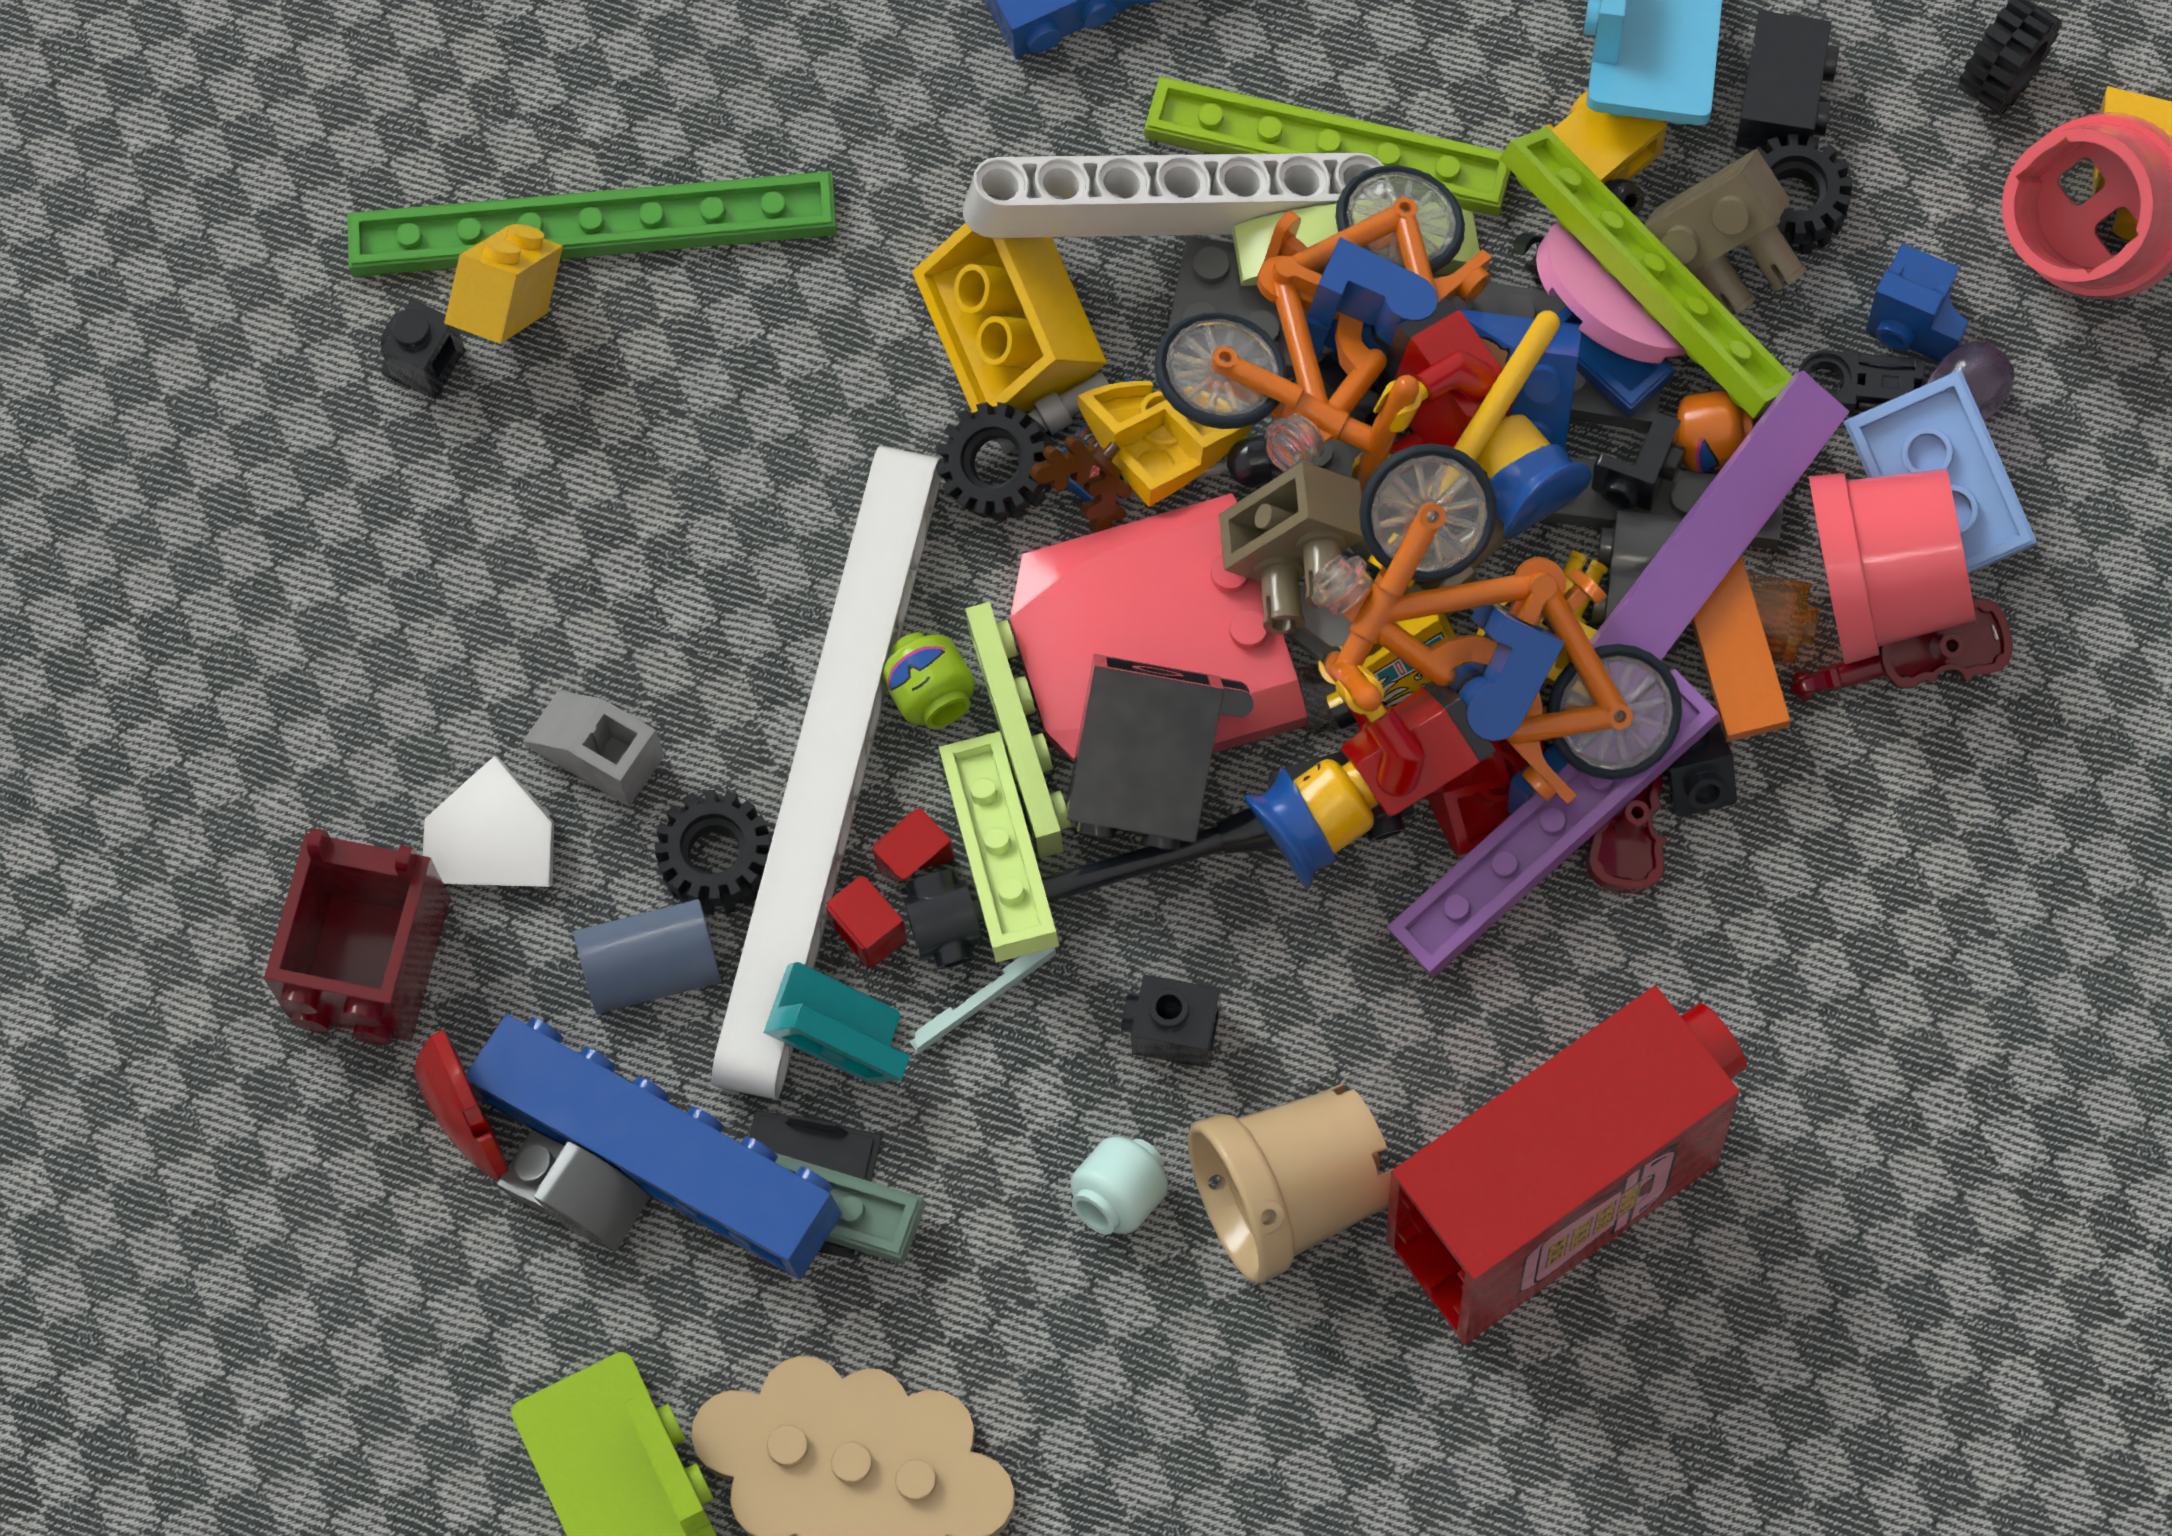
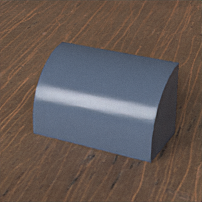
(647, 956)

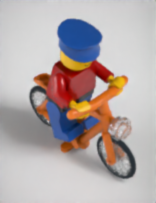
(1390, 323)
(1425, 521)

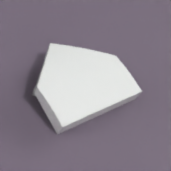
(491, 833)

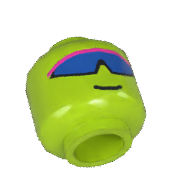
(928, 680)

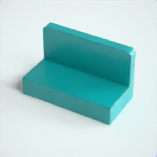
(836, 1025)

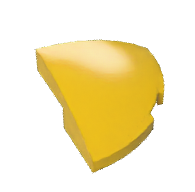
(1156, 442)

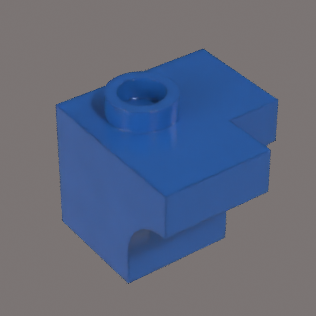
(1915, 306)

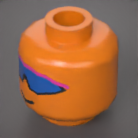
(1711, 429)

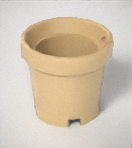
(1288, 1177)

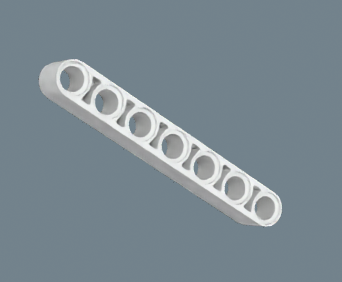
(1146, 186)

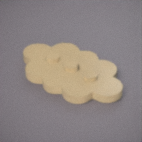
(850, 1457)

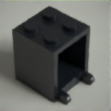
(1147, 749)

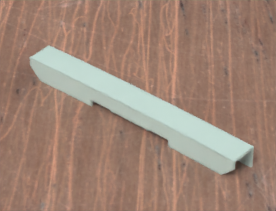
(951, 1018)

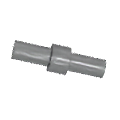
(1056, 410)

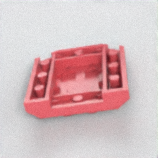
(1154, 598)

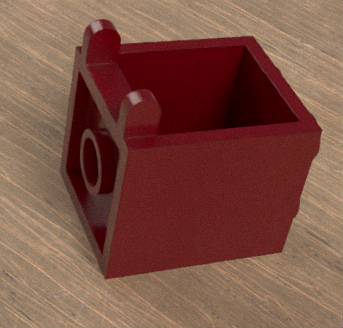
(357, 938)

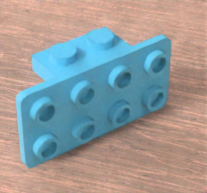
(1653, 58)

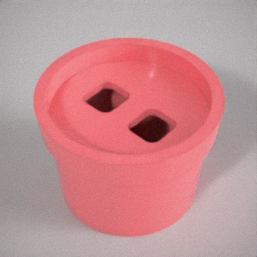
(2062, 236)
(1891, 558)

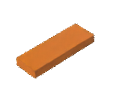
(1739, 659)

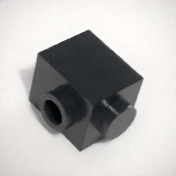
(1173, 1020)

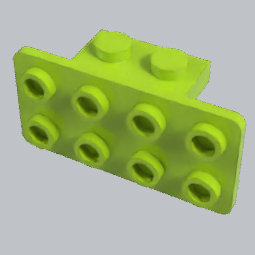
(612, 1455)

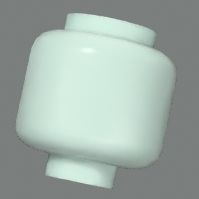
(1118, 1185)

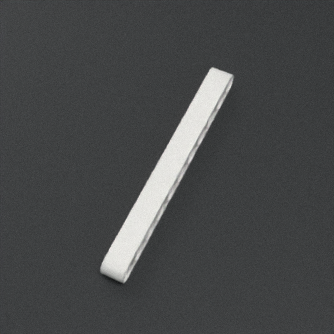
(828, 763)

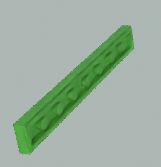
(599, 221)

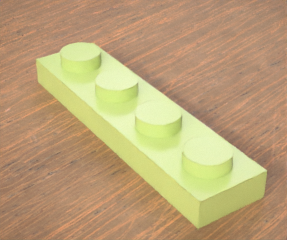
(1026, 753)
(998, 847)

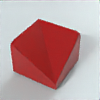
(912, 846)
(866, 922)

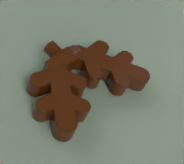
(1078, 465)

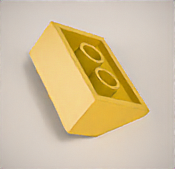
(1008, 318)

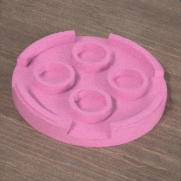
(1603, 304)

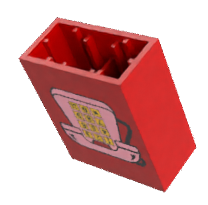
(1564, 1160)

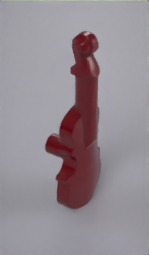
(1965, 649)
(1627, 850)

